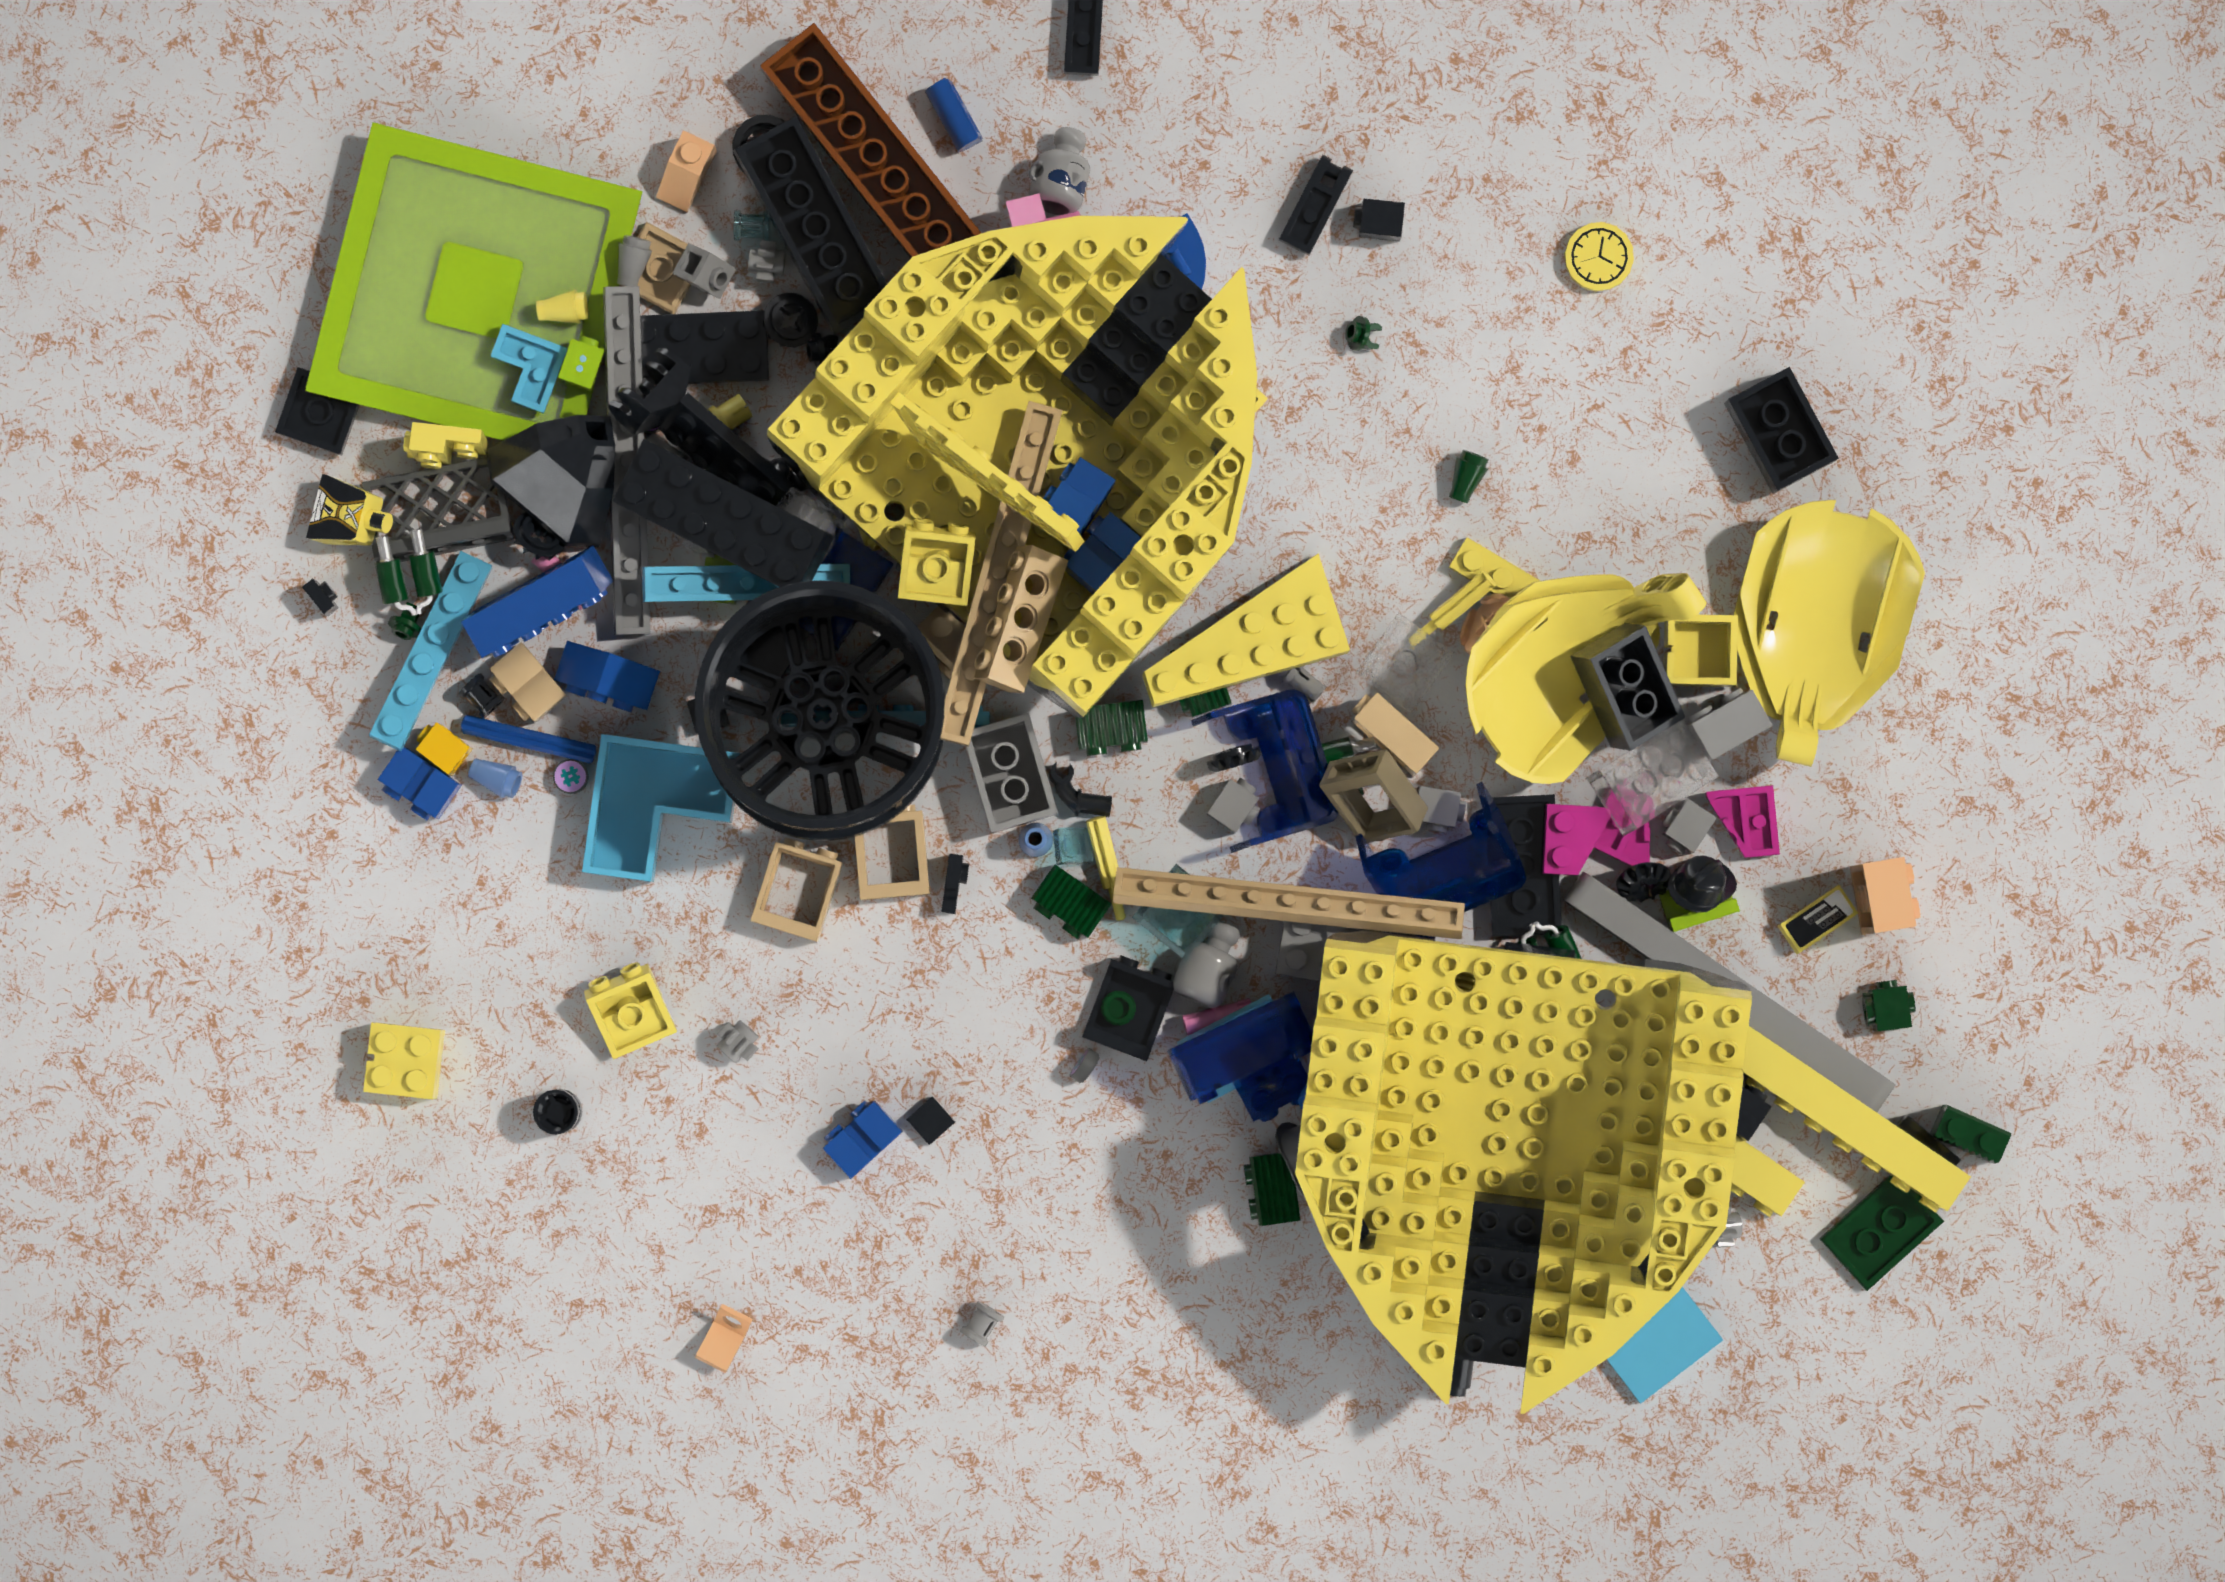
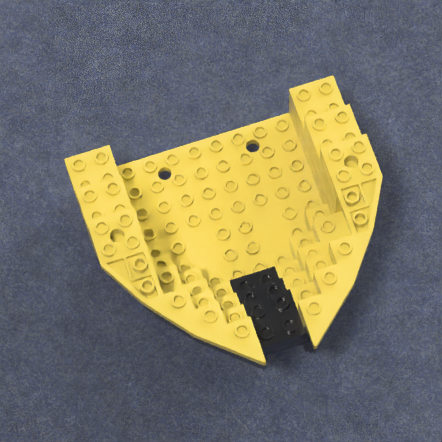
(1067, 318)
(1512, 1154)

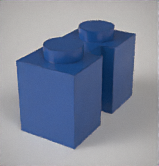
(1101, 553)
(420, 783)
(862, 1138)

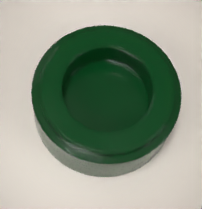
(1118, 1008)

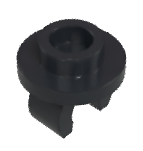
(819, 347)

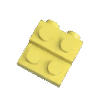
(435, 443)
(936, 562)
(629, 1009)

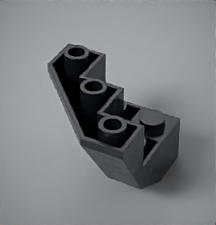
(560, 475)

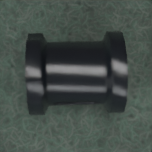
(481, 696)

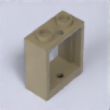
(1377, 767)

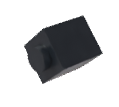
(1379, 219)

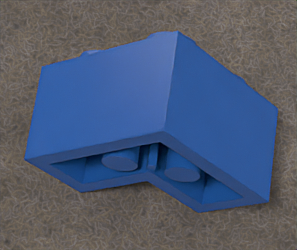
(1080, 492)
(606, 677)

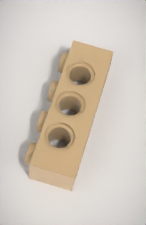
(1035, 608)

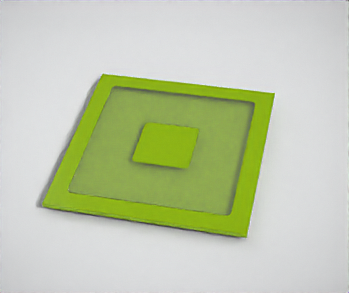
(443, 256)

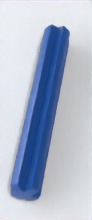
(528, 739)

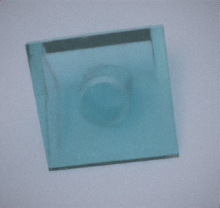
(1177, 928)

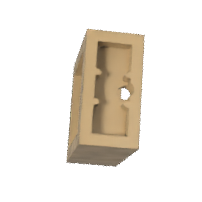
(1393, 732)
(898, 889)
(785, 924)

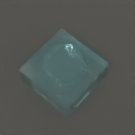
(1072, 846)

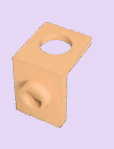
(723, 1339)

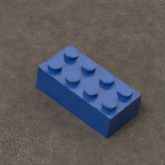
(534, 603)

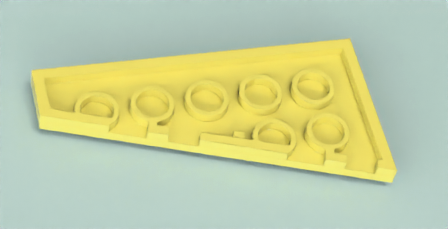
(975, 465)
(1269, 634)

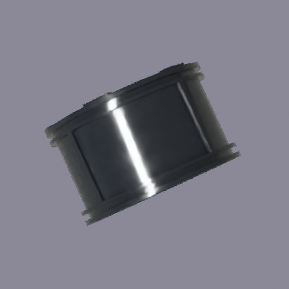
(784, 609)

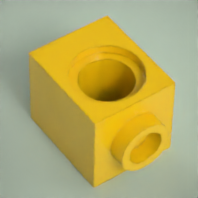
(443, 748)

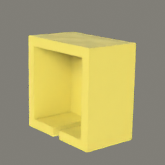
(1702, 651)
(404, 1060)

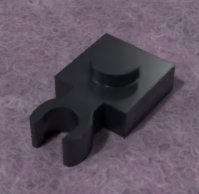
(956, 873)

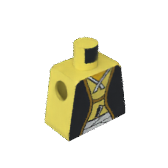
(346, 514)

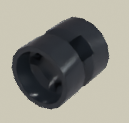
(557, 1111)

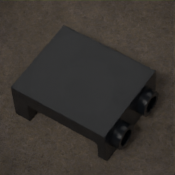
(1151, 996)

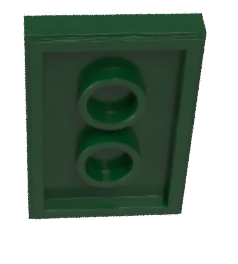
(1880, 1232)

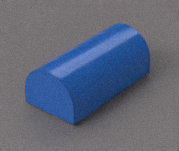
(953, 114)

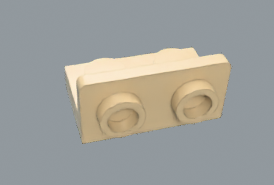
(944, 637)

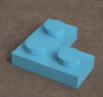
(540, 365)

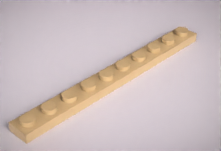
(1008, 533)
(1289, 903)

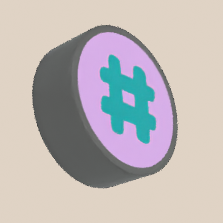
(570, 776)
(1085, 1066)

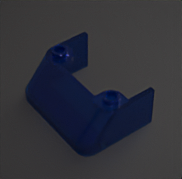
(1292, 761)
(1461, 872)
(1241, 1047)

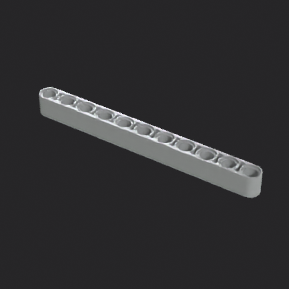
(1766, 1016)

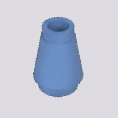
(497, 777)
(1043, 847)

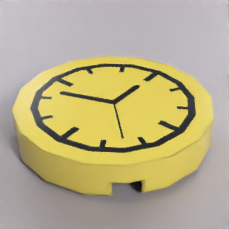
(1599, 256)

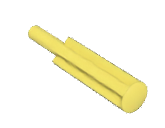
(1460, 602)
(1105, 858)

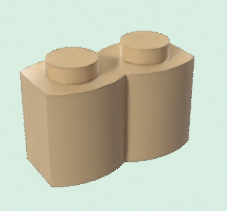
(527, 682)

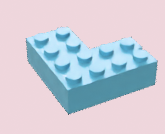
(632, 792)

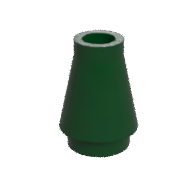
(1468, 473)

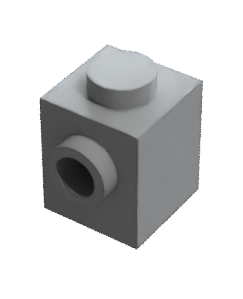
(704, 271)
(1235, 805)
(1443, 808)
(1687, 826)

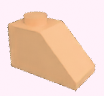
(686, 171)

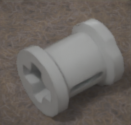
(981, 1323)

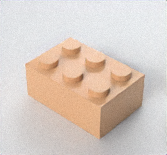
(1884, 895)

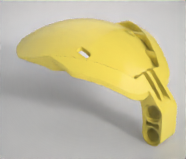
(1829, 584)
(1523, 677)

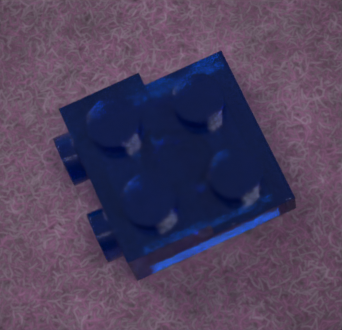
(1272, 1088)

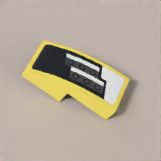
(1817, 919)

